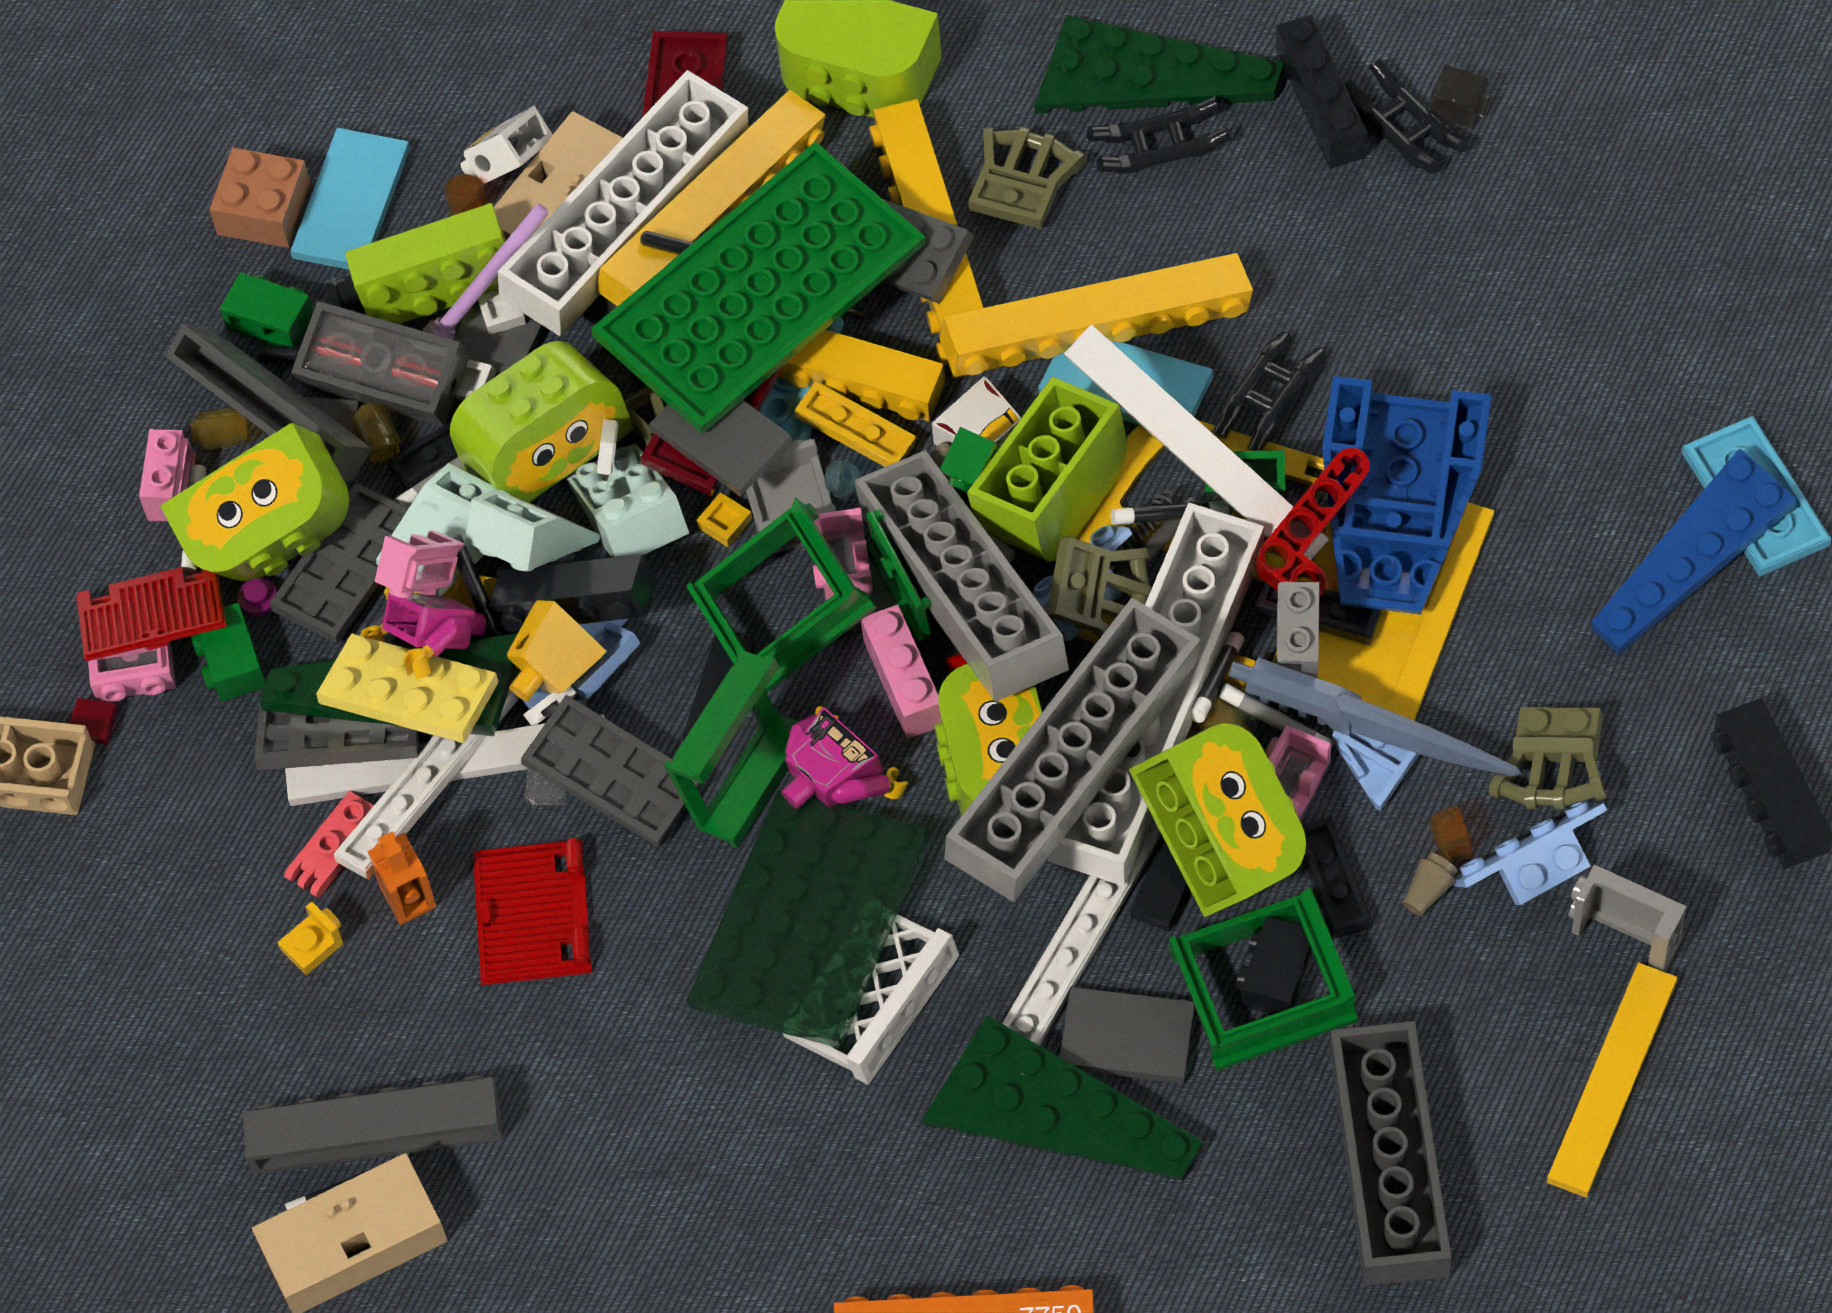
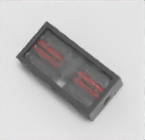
(381, 363)

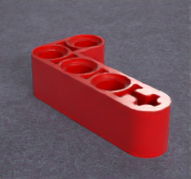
(1315, 518)

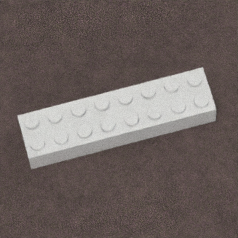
(674, 142)

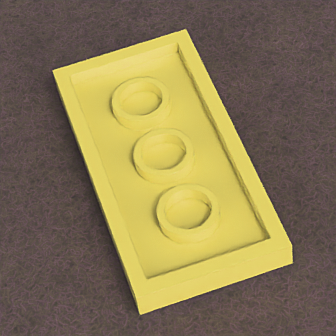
(374, 683)

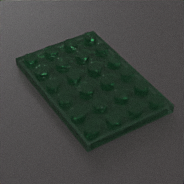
(808, 920)

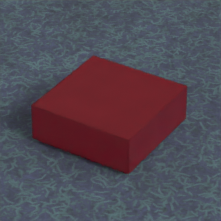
(97, 717)

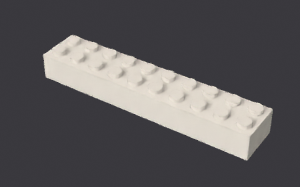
(1202, 593)

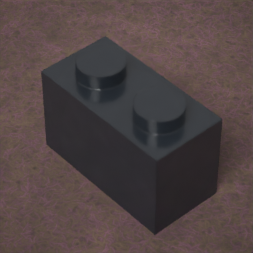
(1275, 968)

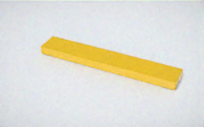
(1612, 1080)

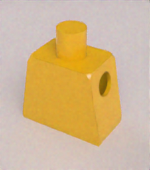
(551, 651)

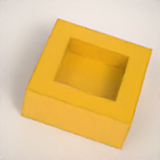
(724, 520)

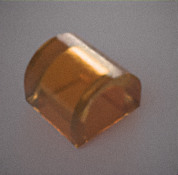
(464, 193)
(1451, 835)

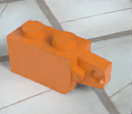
(401, 877)

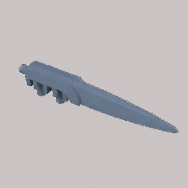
(1348, 713)

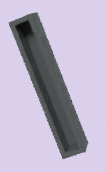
(260, 394)
(372, 1125)

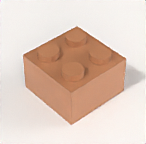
(260, 197)

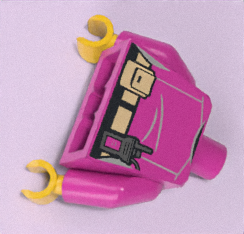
(427, 623)
(834, 764)

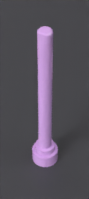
(446, 326)

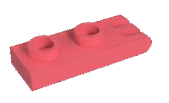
(317, 856)

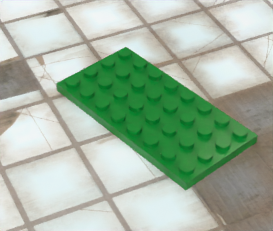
(758, 287)

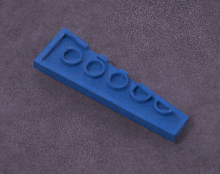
(1710, 533)

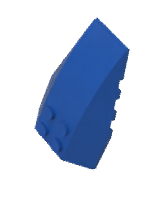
(1413, 497)

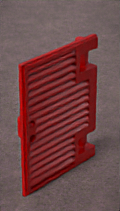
(149, 612)
(531, 912)

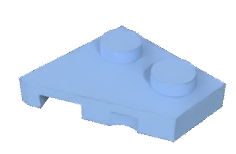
(1374, 764)

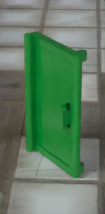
(897, 579)

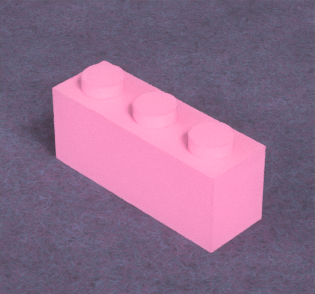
(901, 670)

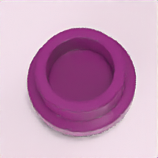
(255, 597)

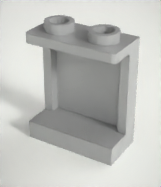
(789, 476)
(1298, 626)
(1629, 910)

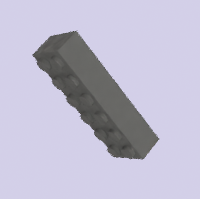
(1390, 1154)

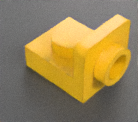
(312, 939)

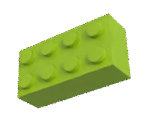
(425, 266)

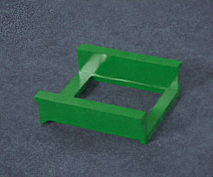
(816, 629)
(759, 765)
(1282, 1028)

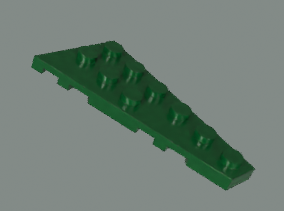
(1144, 70)
(295, 687)
(1041, 1102)

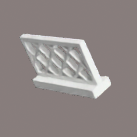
(902, 1002)

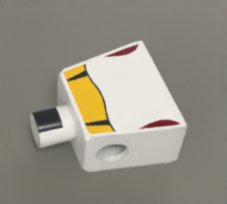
(494, 154)
(979, 411)

